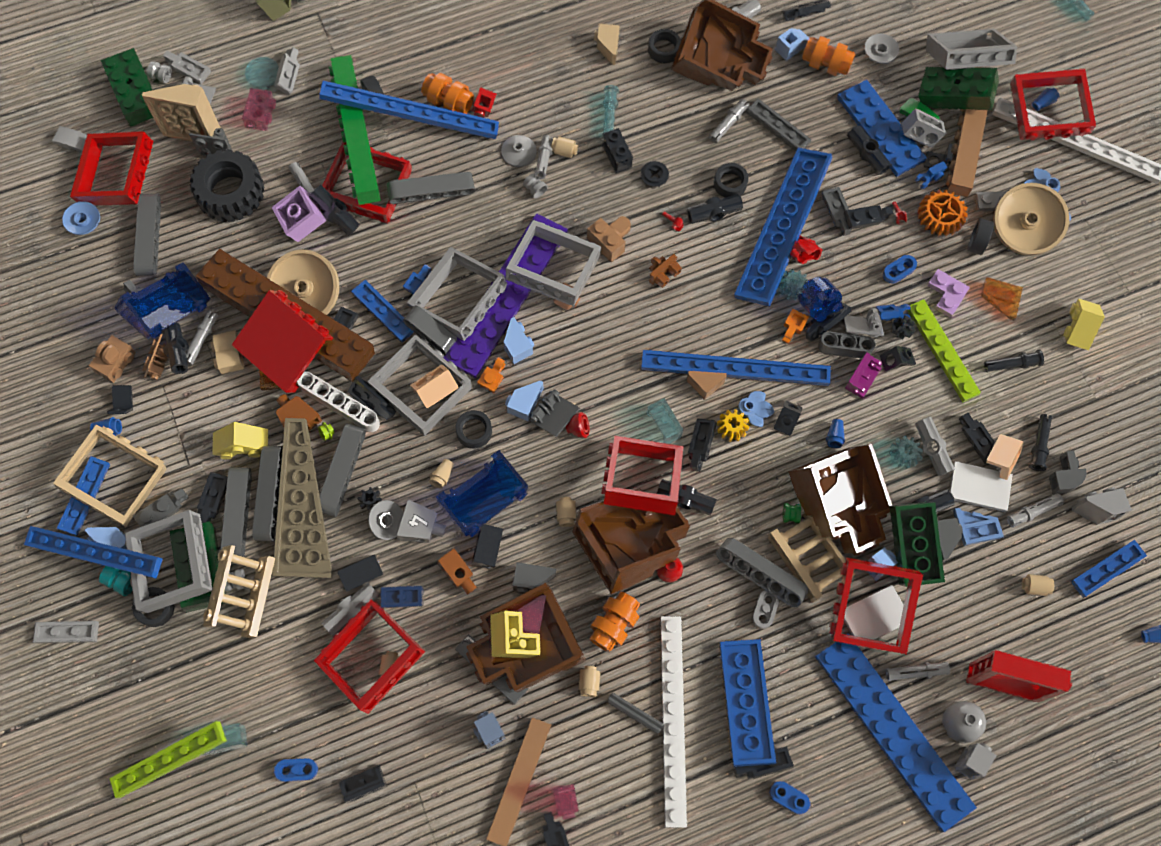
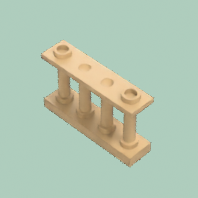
(791, 556)
(258, 587)

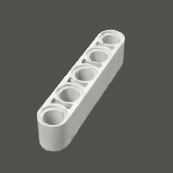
(342, 409)

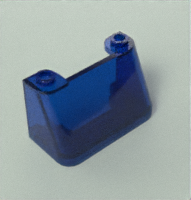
(163, 302)
(483, 495)

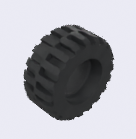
(220, 166)

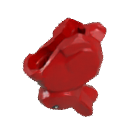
(805, 250)

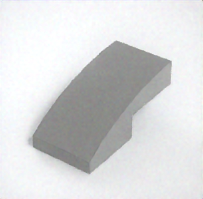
(69, 139)

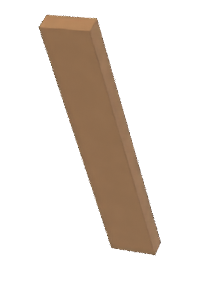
(519, 782)

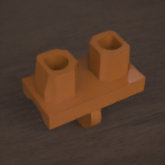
(661, 267)

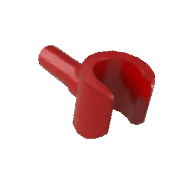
(900, 215)
(677, 222)

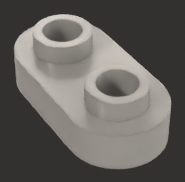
(765, 610)

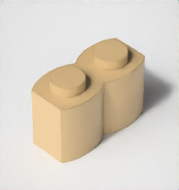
(227, 357)

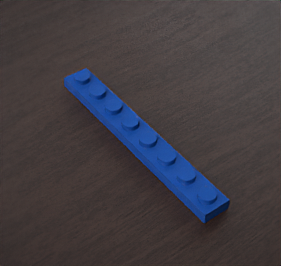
(93, 552)

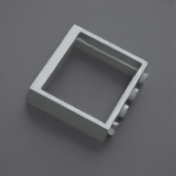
(971, 49)
(441, 272)
(545, 285)
(437, 358)
(197, 558)

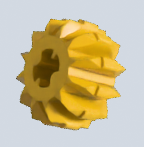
(739, 424)

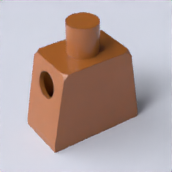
(297, 409)
(450, 564)

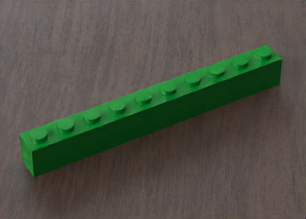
(355, 136)

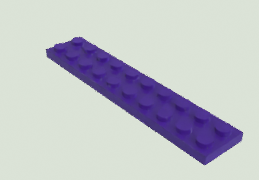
(477, 348)

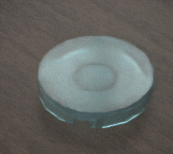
(261, 73)

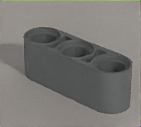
(429, 329)
(838, 349)

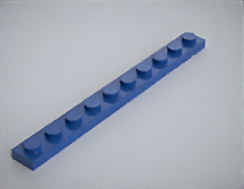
(408, 110)
(737, 367)

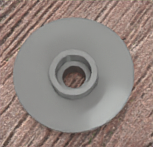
(884, 43)
(518, 157)
(391, 513)

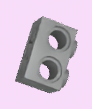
(923, 128)
(975, 761)

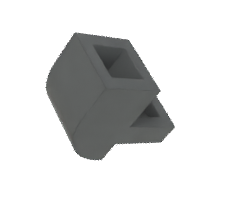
(1069, 477)

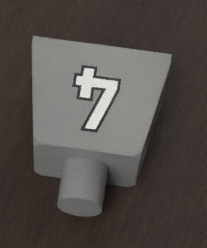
(419, 524)

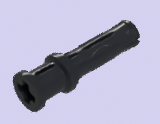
(1022, 360)
(1040, 449)

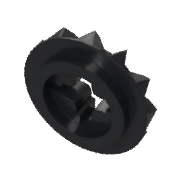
(654, 167)

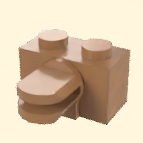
(609, 236)
(112, 358)

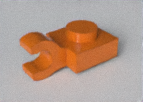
(794, 323)
(491, 377)

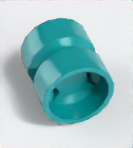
(116, 579)

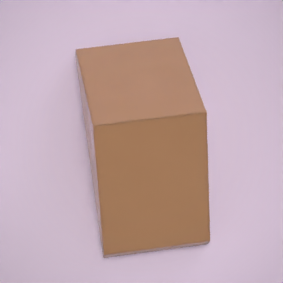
(706, 382)

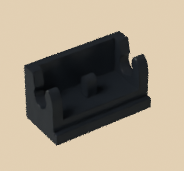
(487, 546)
(360, 573)
(362, 784)

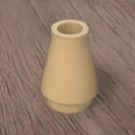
(441, 474)

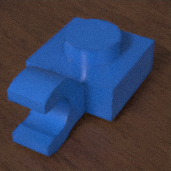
(933, 173)
(416, 280)
(888, 312)

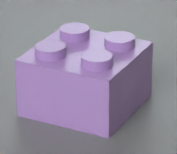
(298, 214)

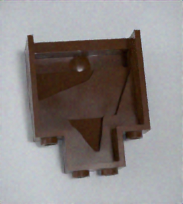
(721, 48)
(845, 497)
(628, 542)
(557, 646)

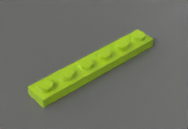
(943, 351)
(168, 759)

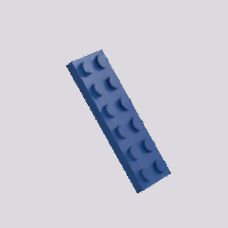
(880, 124)
(747, 703)

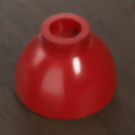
(579, 425)
(671, 571)

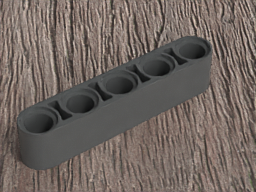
(430, 187)
(147, 234)
(341, 469)
(267, 494)
(237, 509)
(762, 572)

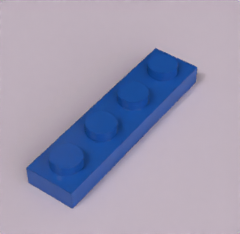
(382, 310)
(90, 484)
(1108, 568)

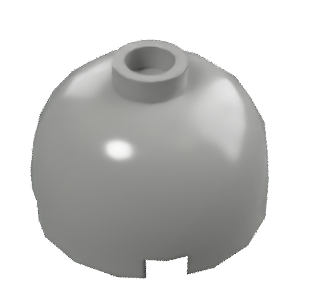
(964, 722)

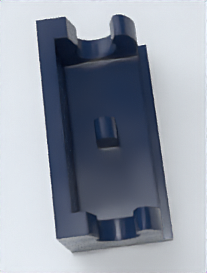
(402, 596)

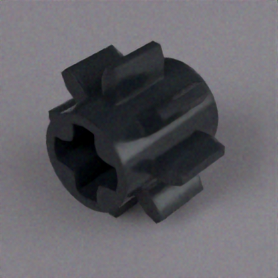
(903, 327)
(365, 495)

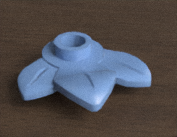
(1043, 177)
(758, 408)

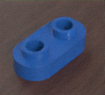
(898, 270)
(296, 770)
(790, 797)

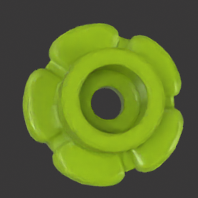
(326, 431)

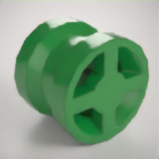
(791, 513)

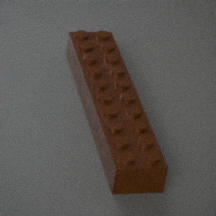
(245, 290)

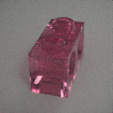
(255, 109)

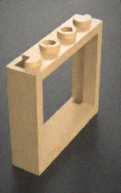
(124, 444)

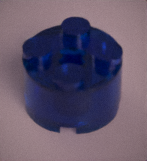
(820, 298)

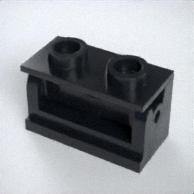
(617, 150)

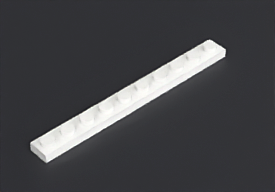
(1088, 144)
(673, 723)

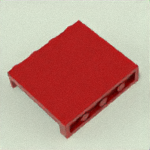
(281, 340)

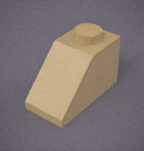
(607, 41)

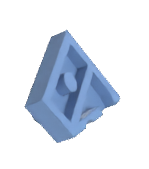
(978, 527)

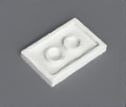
(980, 487)
(875, 614)

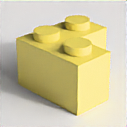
(1086, 322)
(239, 439)
(509, 639)

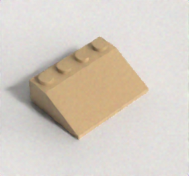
(181, 111)

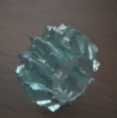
(794, 278)
(902, 445)

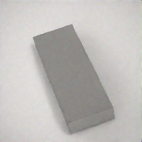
(66, 632)

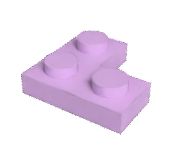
(951, 289)

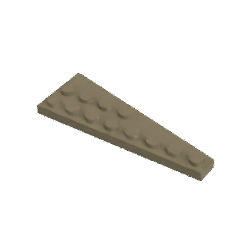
(300, 526)

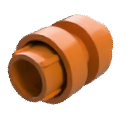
(820, 52)
(441, 92)
(610, 628)

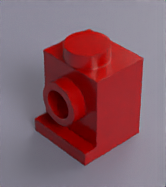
(487, 99)

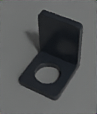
(947, 157)
(901, 355)
(122, 399)
(788, 418)

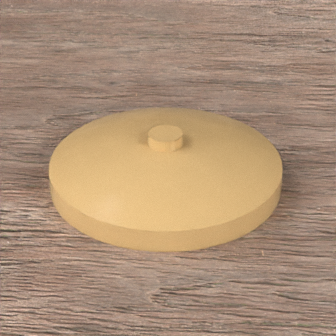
(1031, 219)
(307, 277)

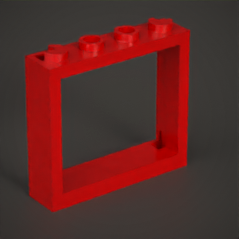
(1045, 79)
(89, 162)
(368, 210)
(638, 499)
(908, 613)
(1018, 676)
(389, 678)

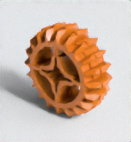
(953, 216)

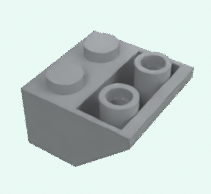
(1104, 506)

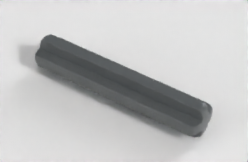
(635, 713)

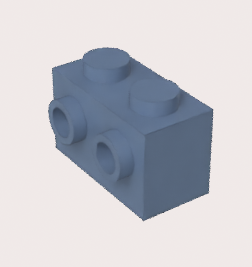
(488, 729)

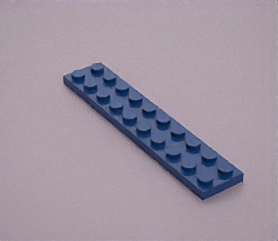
(783, 227)
(896, 734)

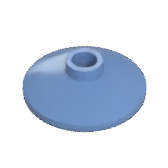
(76, 214)

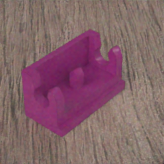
(864, 376)

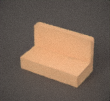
(434, 386)
(1005, 454)

